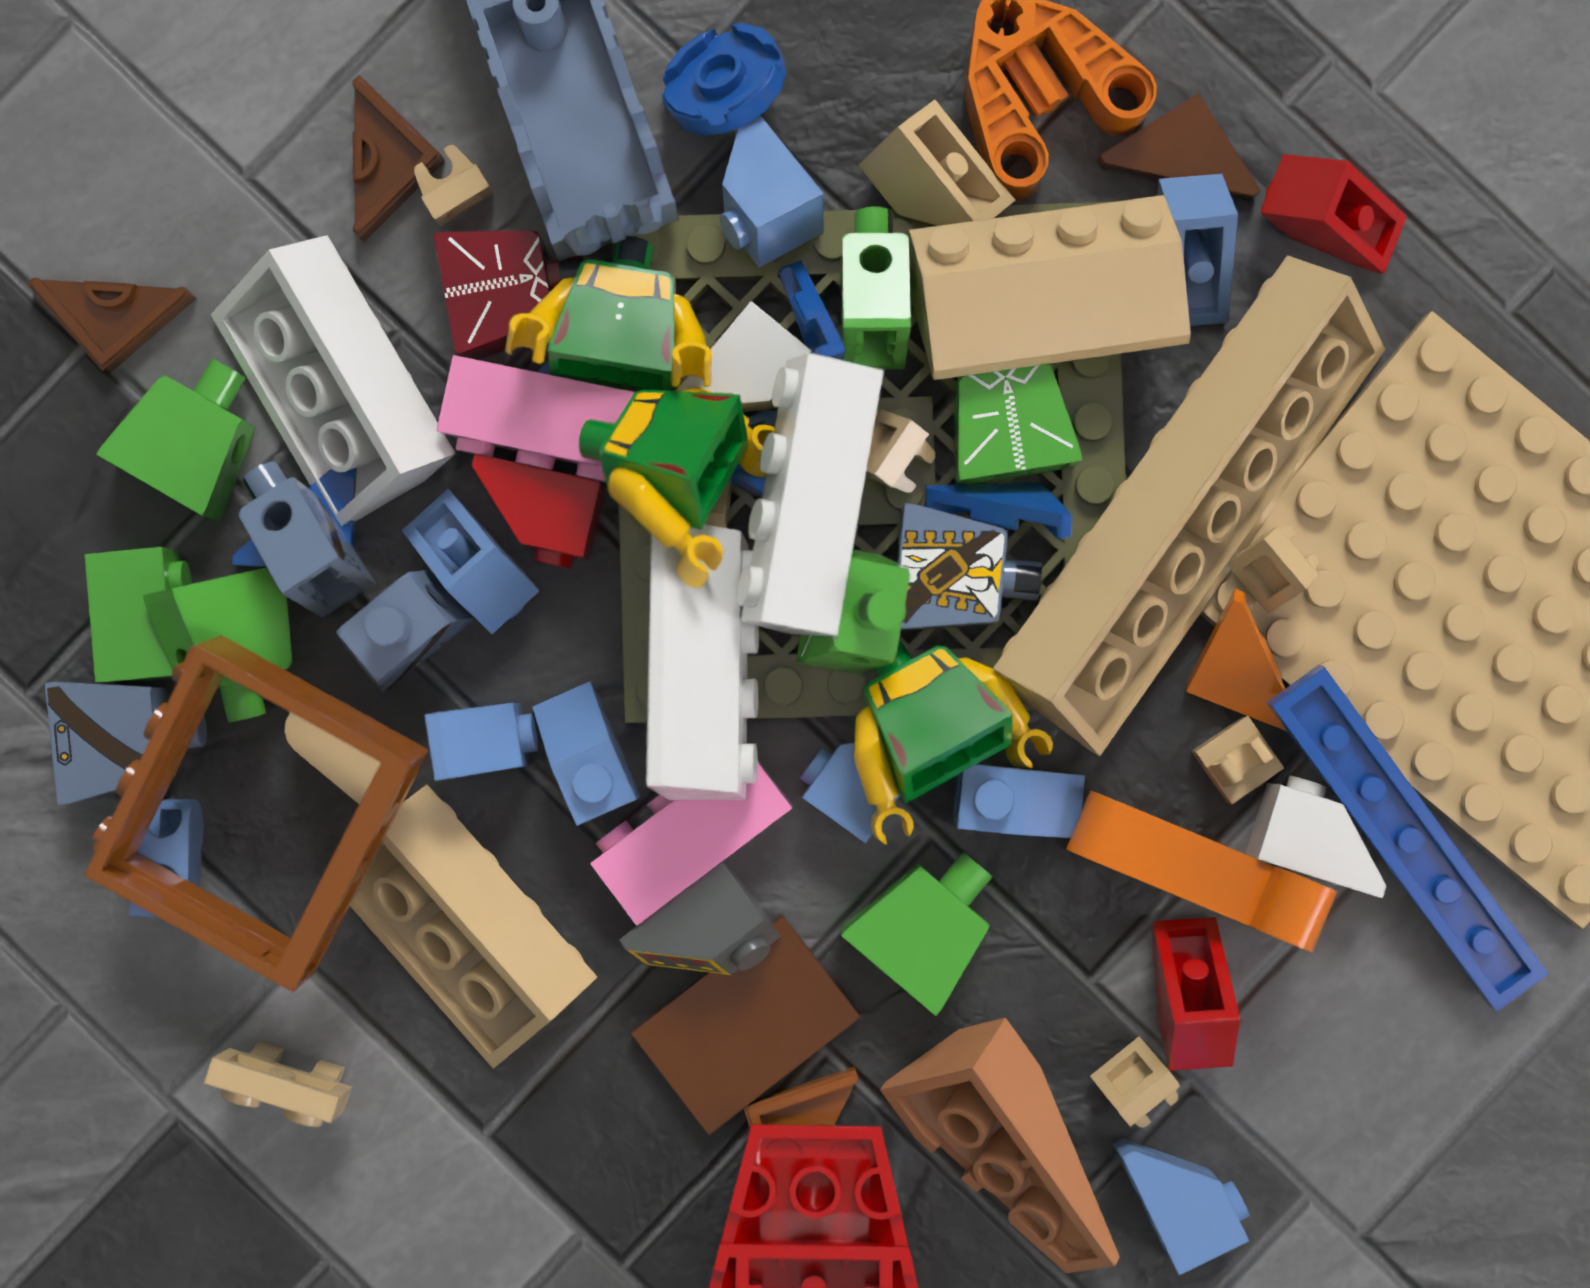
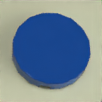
(723, 79)

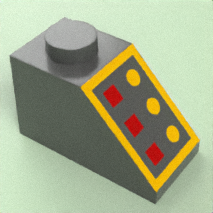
(706, 928)

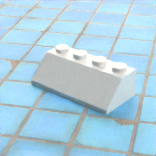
(330, 375)
(809, 495)
(700, 677)

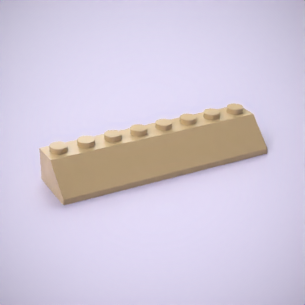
(1193, 503)

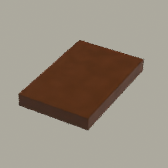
(745, 1030)

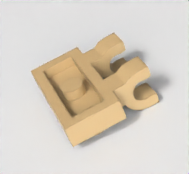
(259, 1077)

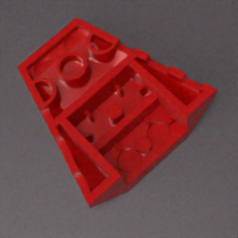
(814, 1212)

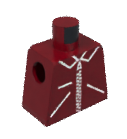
(491, 280)

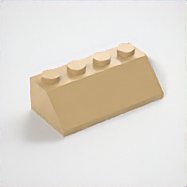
(1049, 287)
(467, 930)

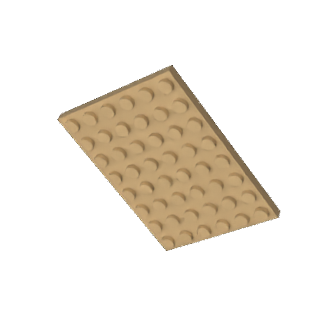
(1455, 599)

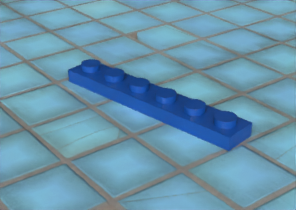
(1407, 837)

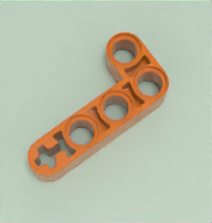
(1202, 871)

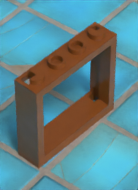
(146, 781)

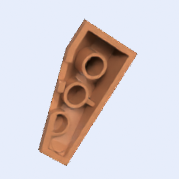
(997, 1118)

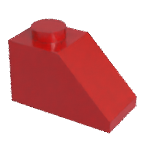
(1333, 210)
(544, 508)
(1194, 994)

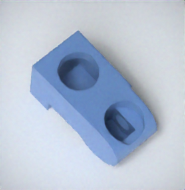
(174, 842)

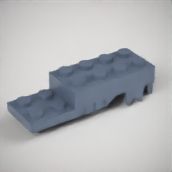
(575, 121)

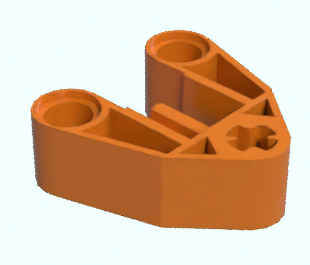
(1083, 57)

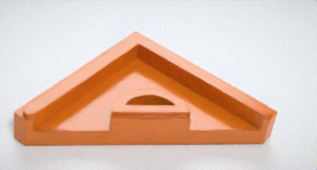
(1238, 665)

